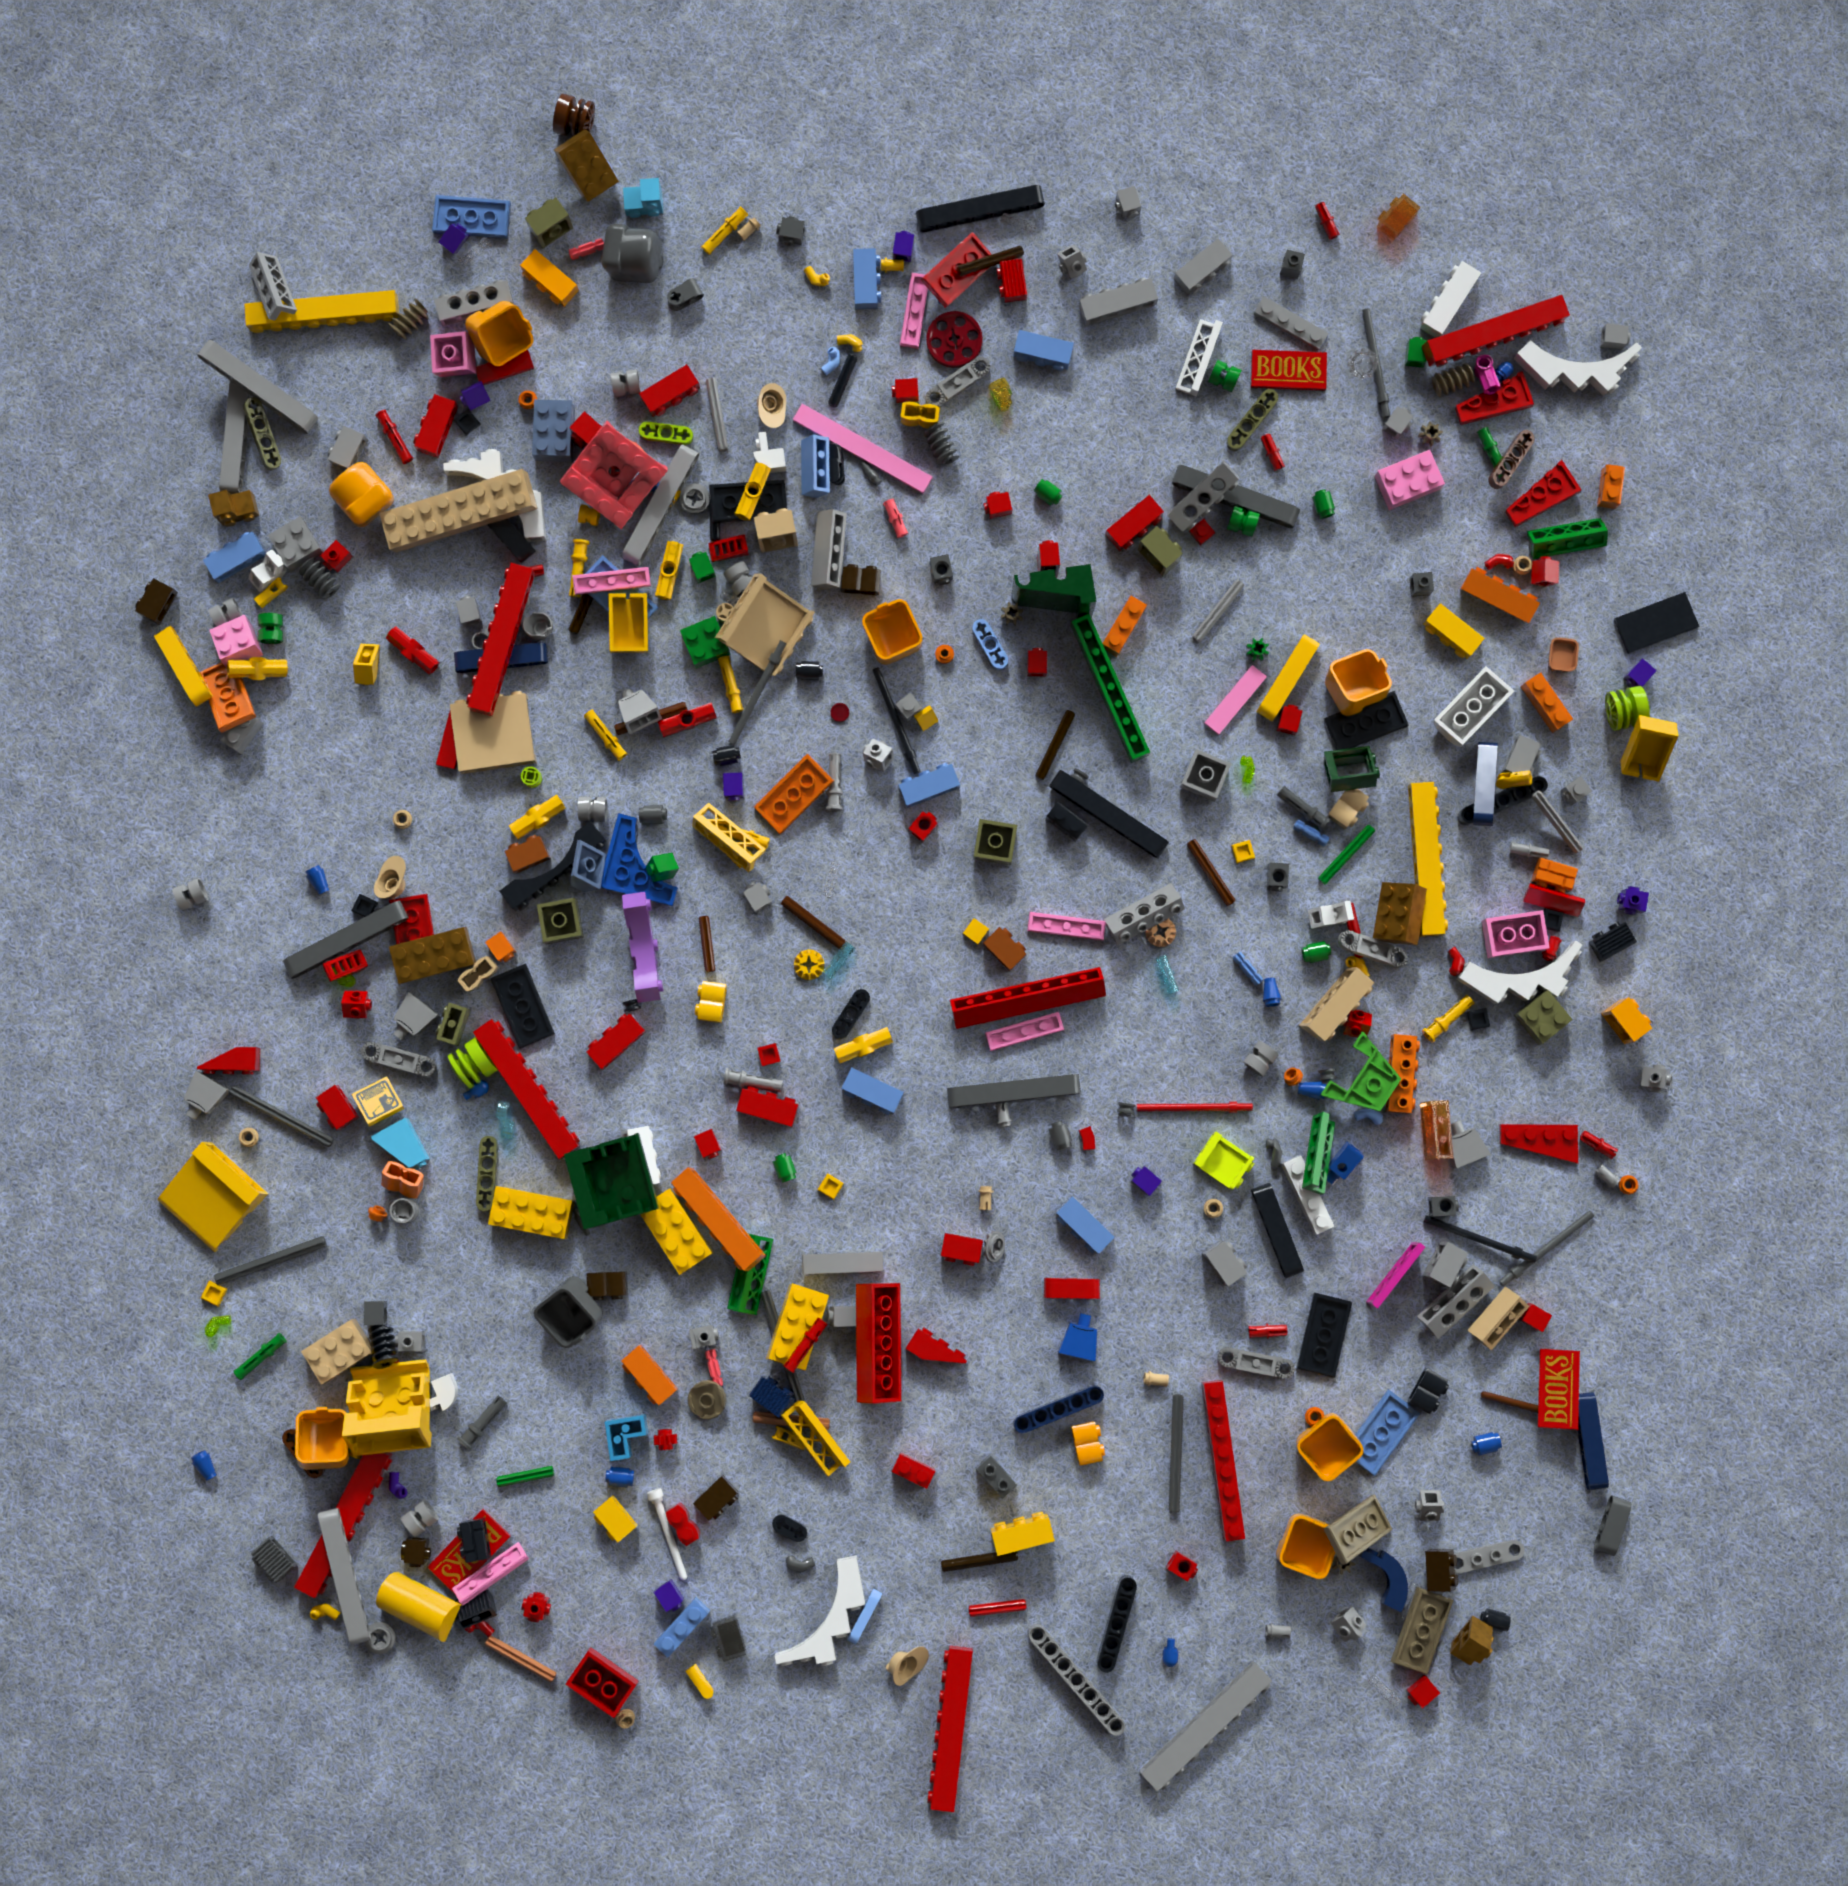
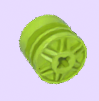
(1625, 707)
(472, 1063)

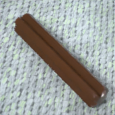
(707, 946)

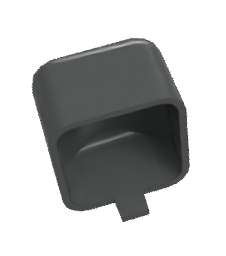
(631, 254)
(554, 1317)

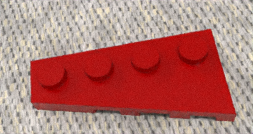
(1511, 397)
(1545, 494)
(1548, 1140)

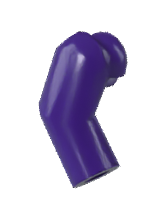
(396, 1487)

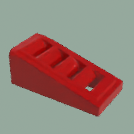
(729, 555)
(356, 960)

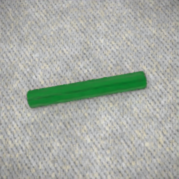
(1346, 854)

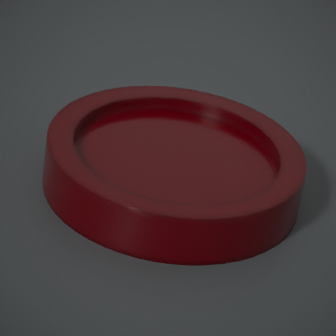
(839, 712)

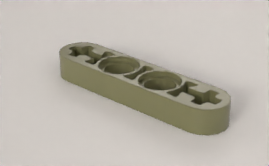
(1252, 420)
(263, 433)
(489, 1173)

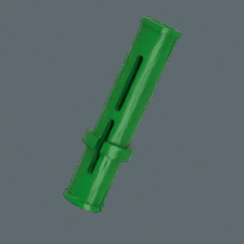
(1490, 447)
(267, 1350)

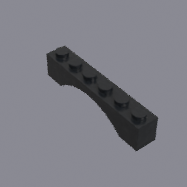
(523, 890)

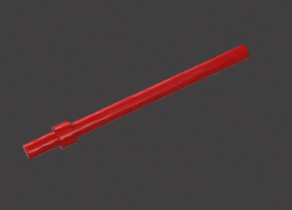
(1232, 1107)

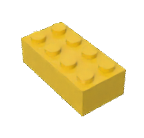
(531, 1212)
(677, 1233)
(796, 1316)

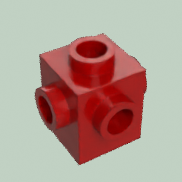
(356, 1004)
(1357, 1022)
(541, 1602)

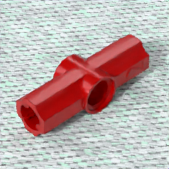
(412, 650)
(675, 723)

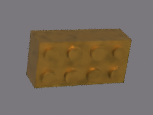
(432, 955)

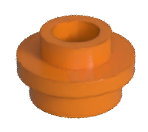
(527, 394)
(947, 659)
(1293, 1076)
(1634, 1184)
(377, 1213)
(1310, 1411)

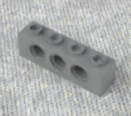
(463, 297)
(1221, 472)
(1144, 914)
(1455, 1301)

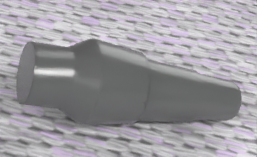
(871, 474)
(578, 1219)

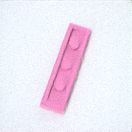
(914, 312)
(611, 580)
(1235, 700)
(1066, 926)
(1024, 1031)
(490, 1573)

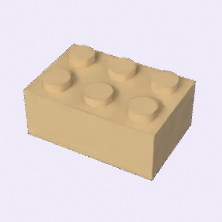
(776, 530)
(337, 1351)

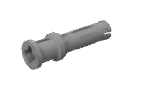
(834, 792)
(744, 1079)

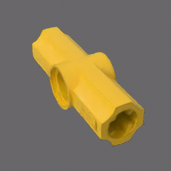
(756, 481)
(667, 581)
(257, 668)
(537, 817)
(863, 1045)

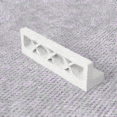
(1205, 359)

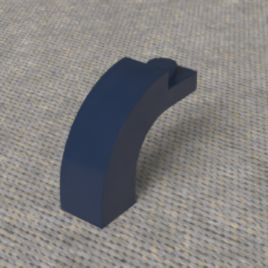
(1397, 1585)

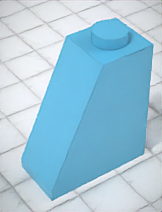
(403, 1143)

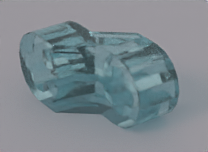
(508, 1125)

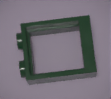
(1348, 757)

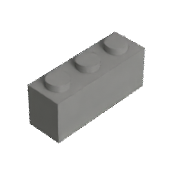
(1203, 267)

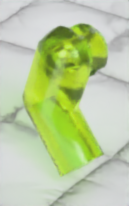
(1249, 768)
(348, 981)
(215, 1323)

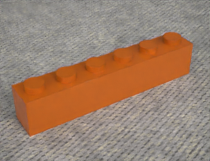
(718, 1219)

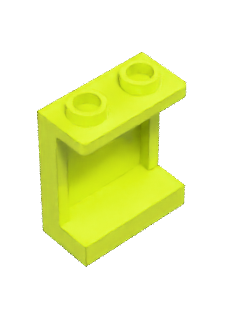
(1224, 1161)

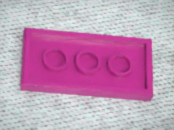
(1395, 1274)

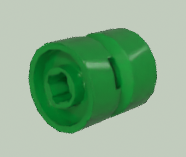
(1230, 379)
(1243, 521)
(270, 621)

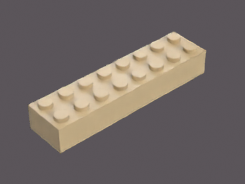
(458, 510)

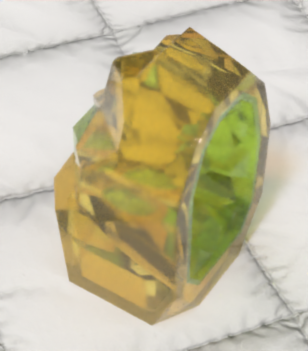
(1001, 394)

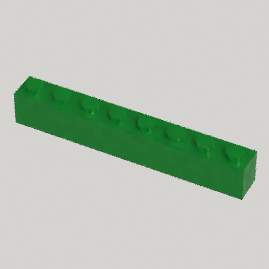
(1110, 688)

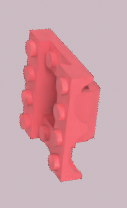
(594, 484)

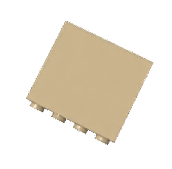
(762, 620)
(493, 741)

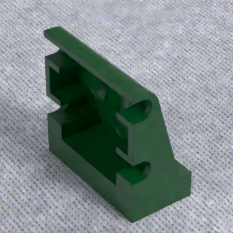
(1070, 594)
(611, 1181)

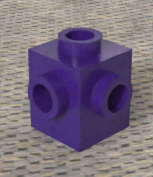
(1632, 900)

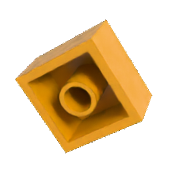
(1627, 1020)

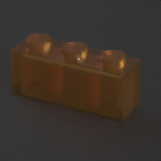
(1436, 1130)

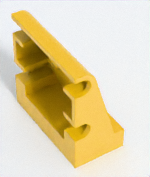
(211, 1195)
(388, 1408)

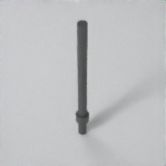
(1383, 398)
(774, 659)
(1517, 1271)

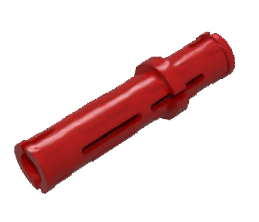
(384, 418)
(804, 1346)

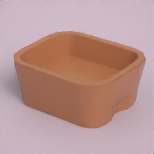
(1563, 654)

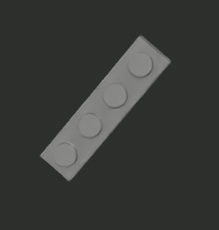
(1290, 323)

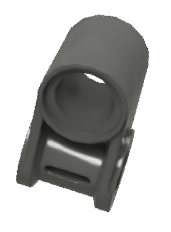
(686, 293)

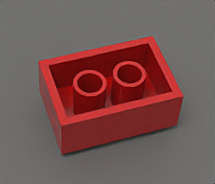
(602, 1682)

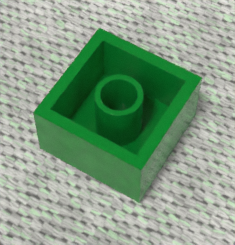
(702, 642)

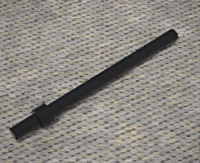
(909, 754)
(1515, 1252)

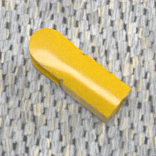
(268, 595)
(1514, 779)
(792, 1439)
(700, 1681)

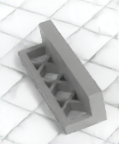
(266, 285)

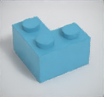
(643, 199)

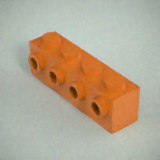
(1499, 595)
(1402, 1059)

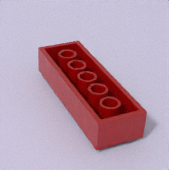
(878, 1342)

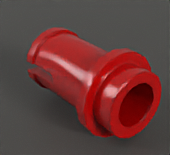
(1550, 954)

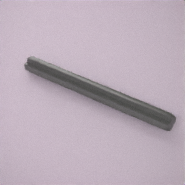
(281, 1116)
(270, 1260)
(773, 1318)
(1176, 1453)

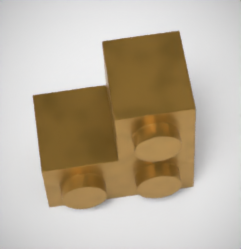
(233, 508)
(1473, 1642)

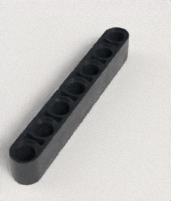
(980, 208)
(1108, 814)

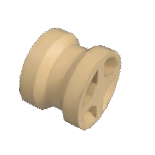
(723, 609)

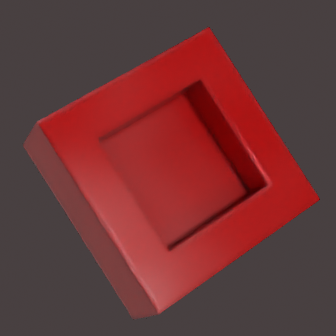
(1202, 532)
(769, 1054)

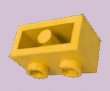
(614, 1519)

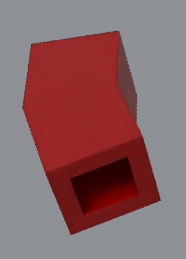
(1088, 1138)

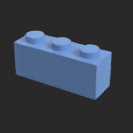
(866, 278)
(1043, 350)
(815, 466)
(234, 556)
(929, 785)
(872, 1091)
(1084, 1226)
(681, 1627)

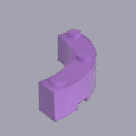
(642, 947)

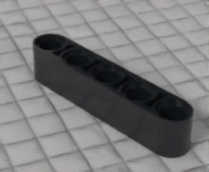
(512, 539)
(1510, 796)
(1277, 1230)
(1116, 1633)

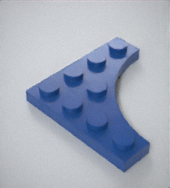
(625, 869)

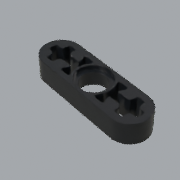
(853, 999)

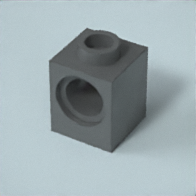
(1292, 264)
(941, 561)
(1421, 584)
(1281, 868)
(1434, 1206)
(375, 1313)

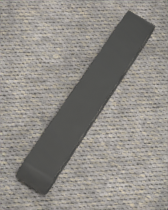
(1268, 507)
(345, 939)
(1013, 1090)

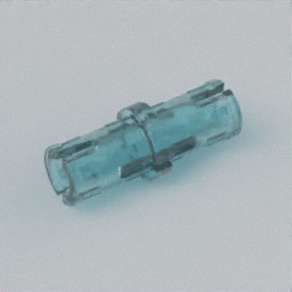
(839, 960)
(1170, 986)

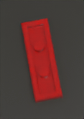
(490, 373)
(447, 753)
(1554, 900)

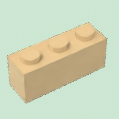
(1498, 1318)

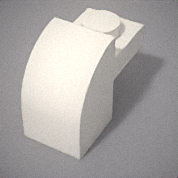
(772, 458)
(268, 571)
(1330, 915)
(446, 1392)

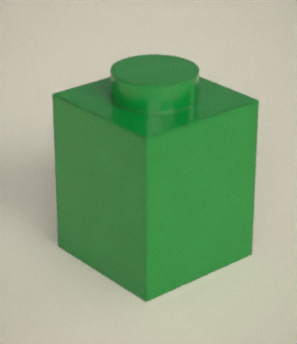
(1414, 353)
(702, 567)
(662, 867)

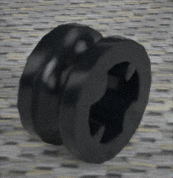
(631, 1005)

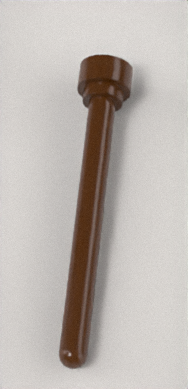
(1509, 1401)

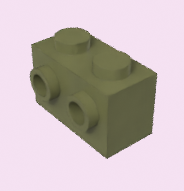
(453, 1024)

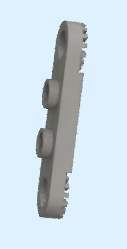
(958, 381)
(1372, 949)
(399, 1059)
(1256, 1362)
(1488, 1556)

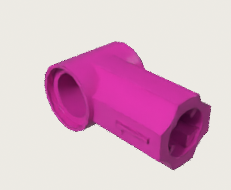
(1486, 374)

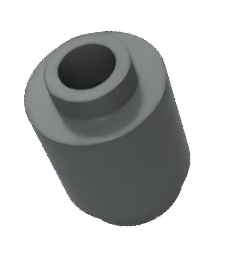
(652, 814)
(1060, 1135)

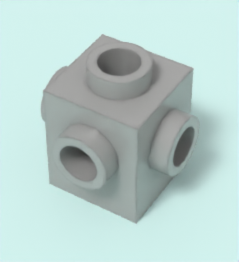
(1072, 261)
(878, 755)
(1650, 1075)
(1429, 1505)
(1348, 1624)

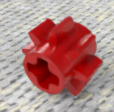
(665, 1439)

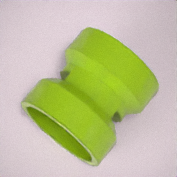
(534, 778)

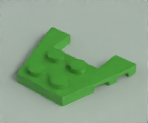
(1373, 1083)

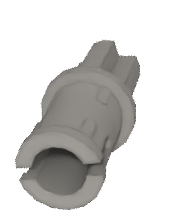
(1528, 851)

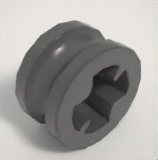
(1079, 775)
(1327, 1074)
(1126, 1108)

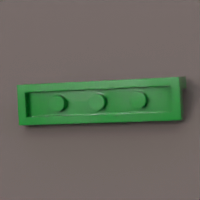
(1569, 540)
(1317, 1141)
(741, 1289)

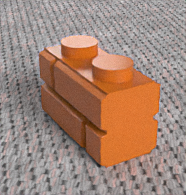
(1611, 486)
(1554, 875)

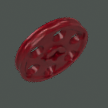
(959, 332)

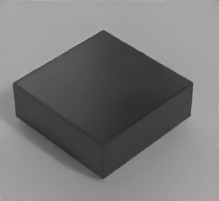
(467, 422)
(364, 906)
(1553, 919)
(1478, 1019)

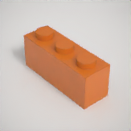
(1124, 626)
(1546, 702)
(648, 1375)

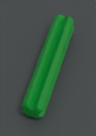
(525, 1476)

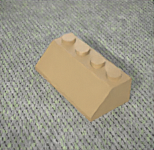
(1337, 1004)

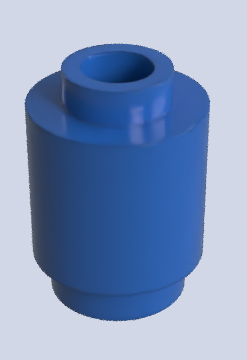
(1486, 1443)
(619, 1477)

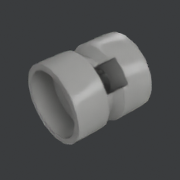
(625, 383)
(739, 577)
(225, 613)
(592, 809)
(196, 890)
(1260, 1058)
(404, 1210)
(413, 1521)

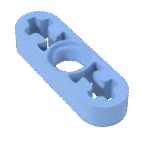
(978, 635)
(864, 1616)

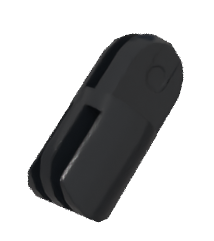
(836, 464)

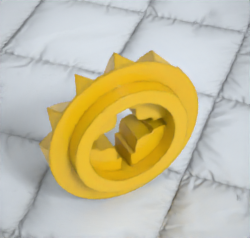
(815, 971)

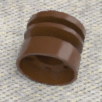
(572, 117)

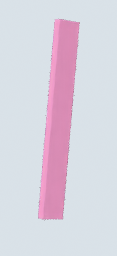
(863, 448)

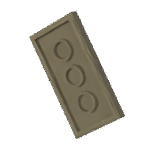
(1358, 1529)
(1422, 1630)

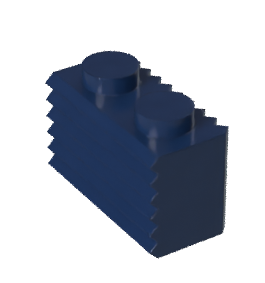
(771, 1396)

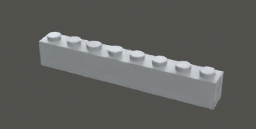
(1205, 1726)

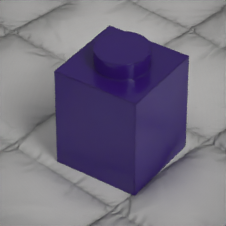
(454, 238)
(903, 246)
(474, 395)
(1639, 674)
(733, 786)
(1145, 1180)
(669, 1596)

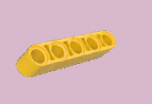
(183, 666)
(1288, 677)

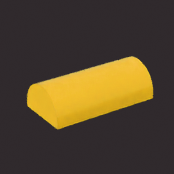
(417, 1605)

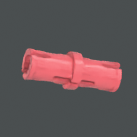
(895, 518)

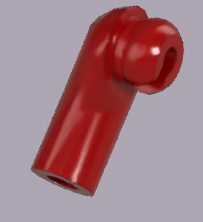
(1504, 559)
(1458, 962)
(483, 1626)

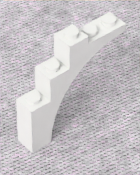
(1576, 375)
(492, 466)
(1494, 985)
(837, 1623)

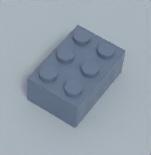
(551, 430)

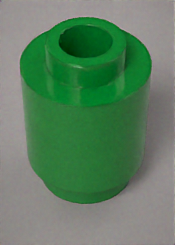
(1048, 492)
(1323, 504)
(1316, 952)
(784, 1167)

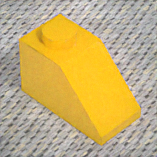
(366, 664)

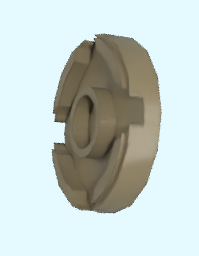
(707, 1399)

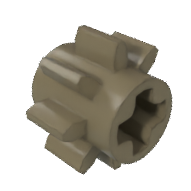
(1433, 430)
(1014, 608)
(1342, 1568)

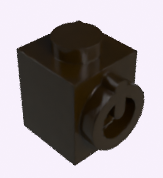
(415, 1551)

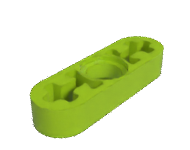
(680, 430)

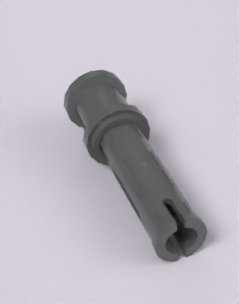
(1311, 814)
(476, 1429)

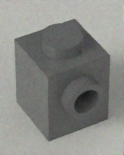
(791, 231)

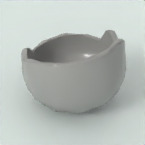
(537, 626)

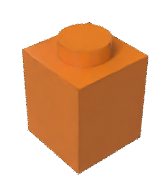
(501, 947)

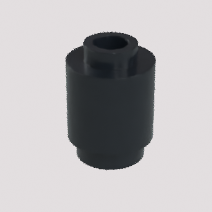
(809, 670)
(726, 755)
(1496, 1619)

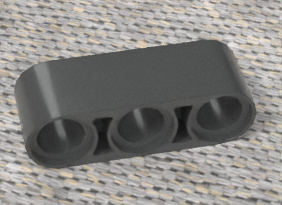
(1612, 1525)

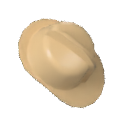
(772, 405)
(390, 879)
(906, 1665)

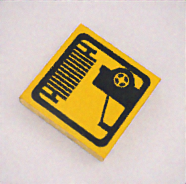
(377, 1101)

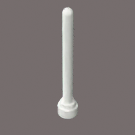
(655, 1497)

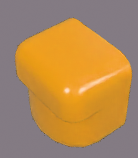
(500, 332)
(361, 494)
(892, 631)
(1357, 681)
(320, 1439)
(1329, 1447)
(1306, 1547)

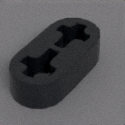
(786, 1531)

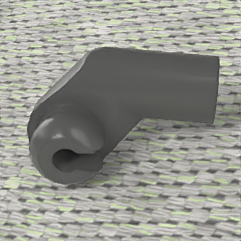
(1276, 1151)
(799, 1566)

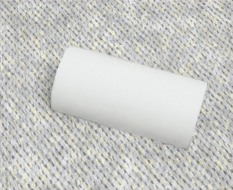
(1472, 707)

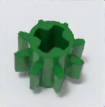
(1255, 654)

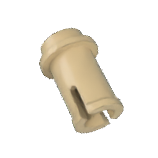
(749, 228)
(985, 1197)
(1155, 1379)

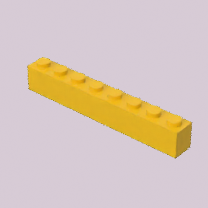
(326, 310)
(1427, 856)

